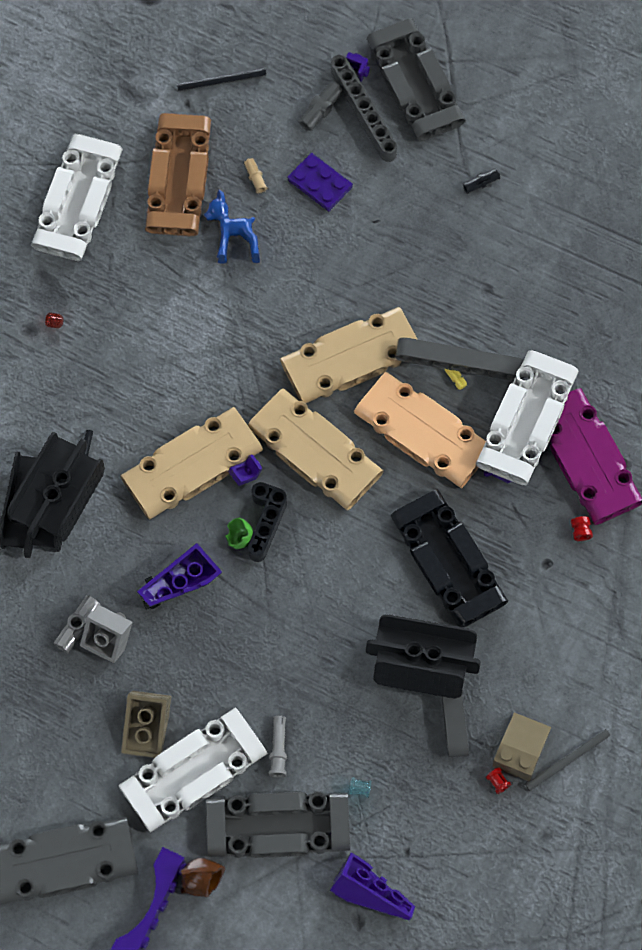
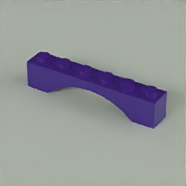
(167, 869)

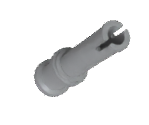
(277, 755)

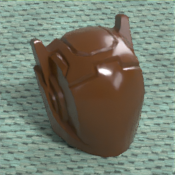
(201, 877)

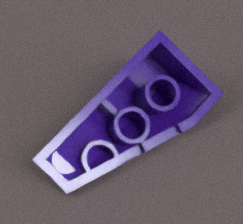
(184, 575)
(362, 887)

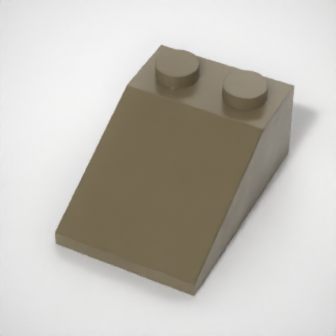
(145, 723)
(521, 746)

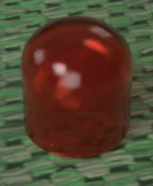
(54, 320)

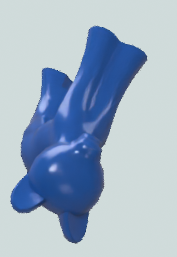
(231, 227)

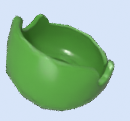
(239, 533)

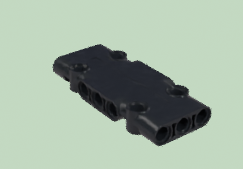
(449, 558)

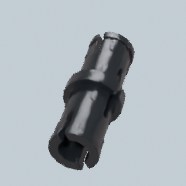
(481, 180)

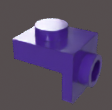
(358, 64)
(246, 471)

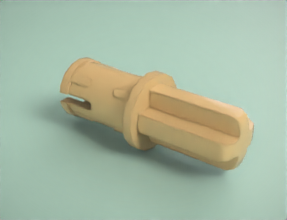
(255, 175)

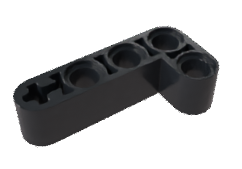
(264, 523)

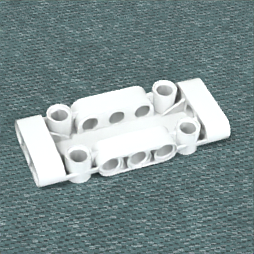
(76, 197)
(527, 417)
(192, 769)

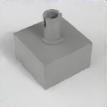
(106, 633)

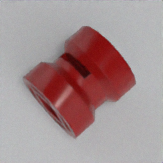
(581, 528)

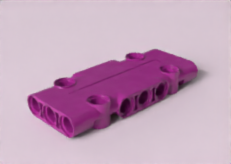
(592, 461)

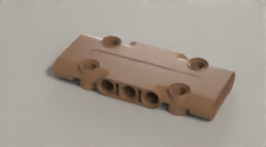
(178, 174)

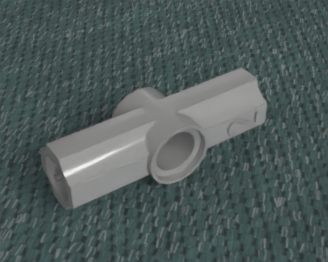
(70, 634)

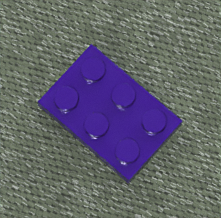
(320, 182)

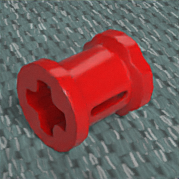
(498, 780)

